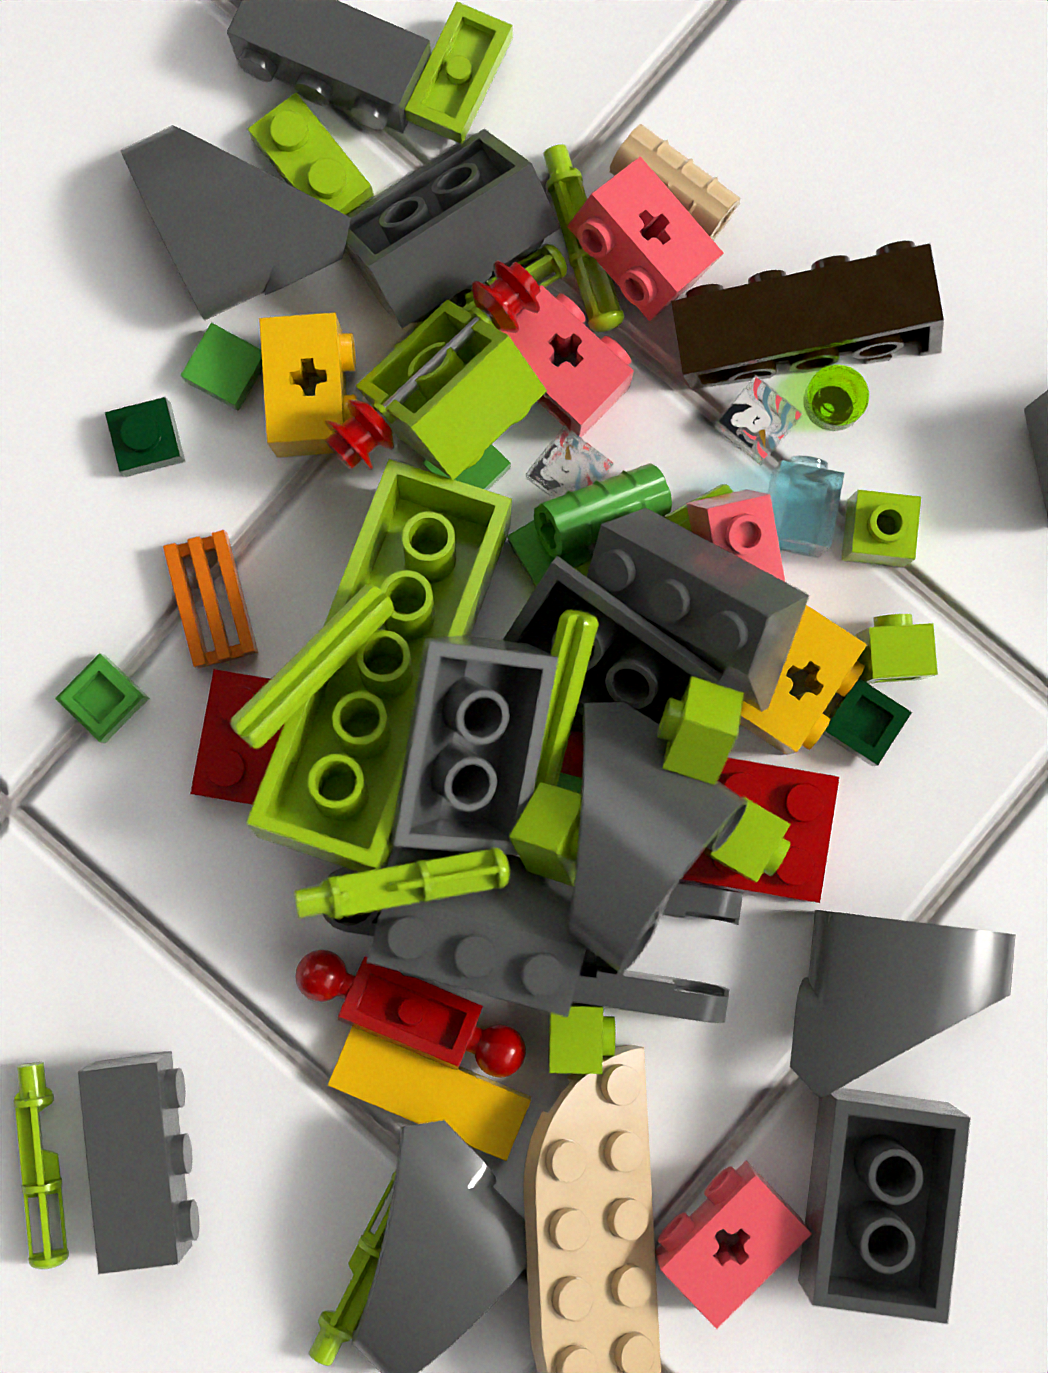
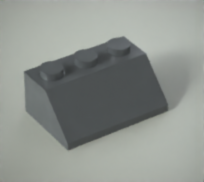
(448, 226)
(702, 599)
(628, 656)
(472, 743)
(487, 941)

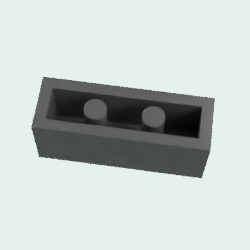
(332, 56)
(137, 1162)

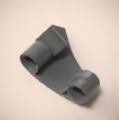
(229, 221)
(636, 831)
(886, 989)
(443, 1252)

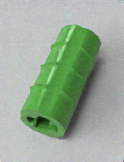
(576, 517)

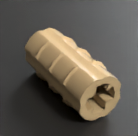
(695, 189)

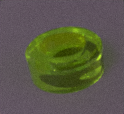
(836, 397)

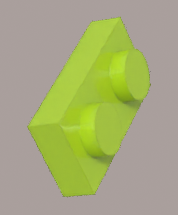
(459, 72)
(310, 156)

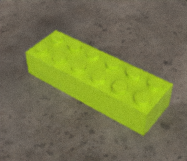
(345, 748)

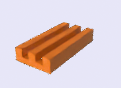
(197, 549)

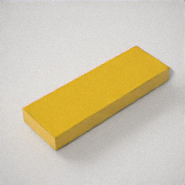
(425, 1091)

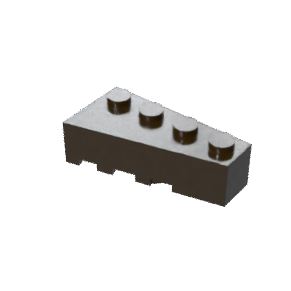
(811, 317)

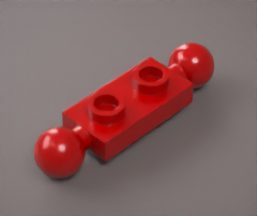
(410, 1013)

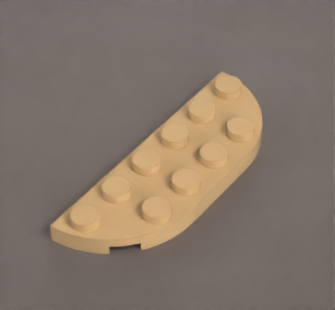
(593, 1226)

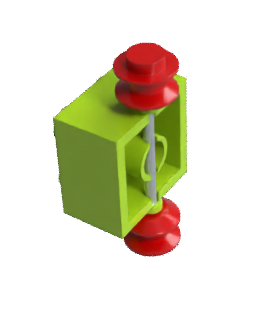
(448, 382)

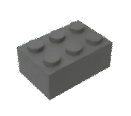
(884, 1205)

